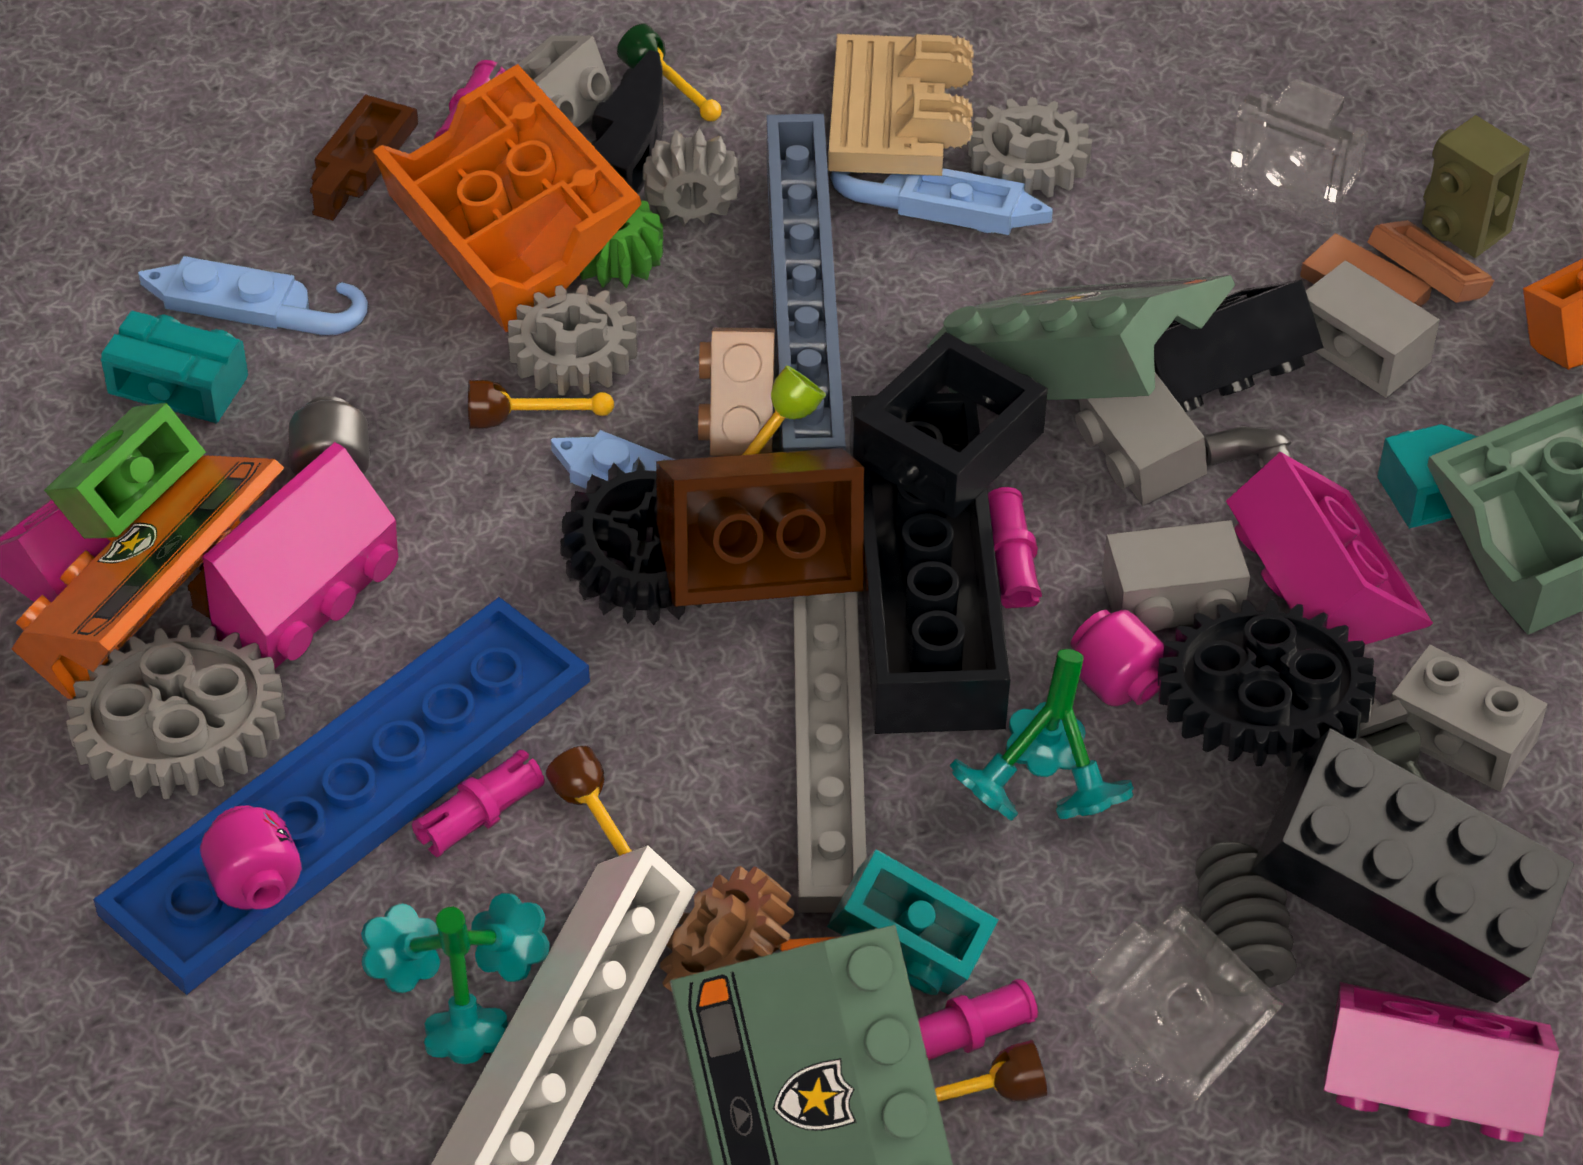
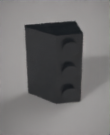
(1243, 337)

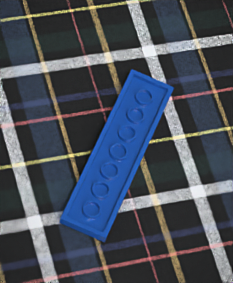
(352, 786)

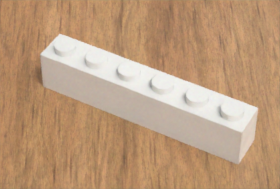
(570, 1015)

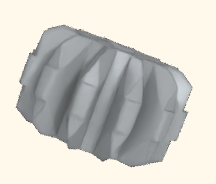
(691, 177)

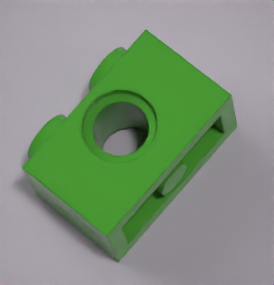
(125, 471)

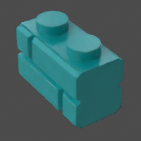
(175, 365)

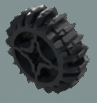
(615, 519)

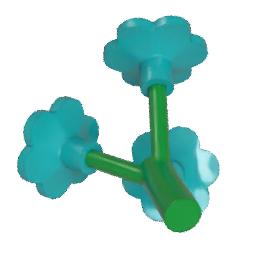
(1045, 742)
(404, 951)

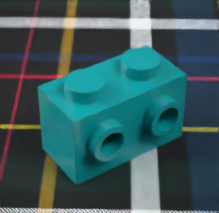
(935, 927)

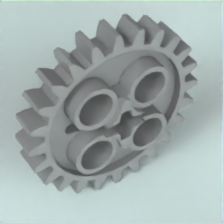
(176, 711)

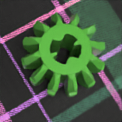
(630, 251)

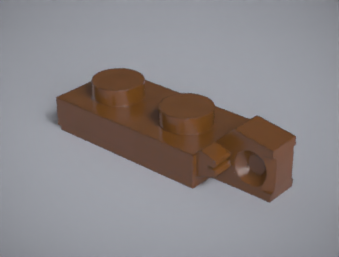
(347, 160)

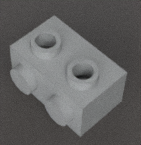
(570, 75)
(1382, 332)
(1145, 441)
(1175, 573)
(1470, 717)

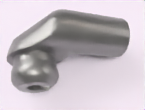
(1246, 442)

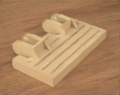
(894, 105)

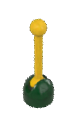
(638, 42)

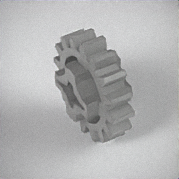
(1031, 146)
(572, 339)

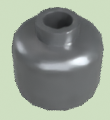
(322, 424)

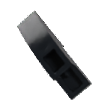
(632, 120)

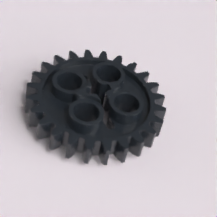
(1265, 681)

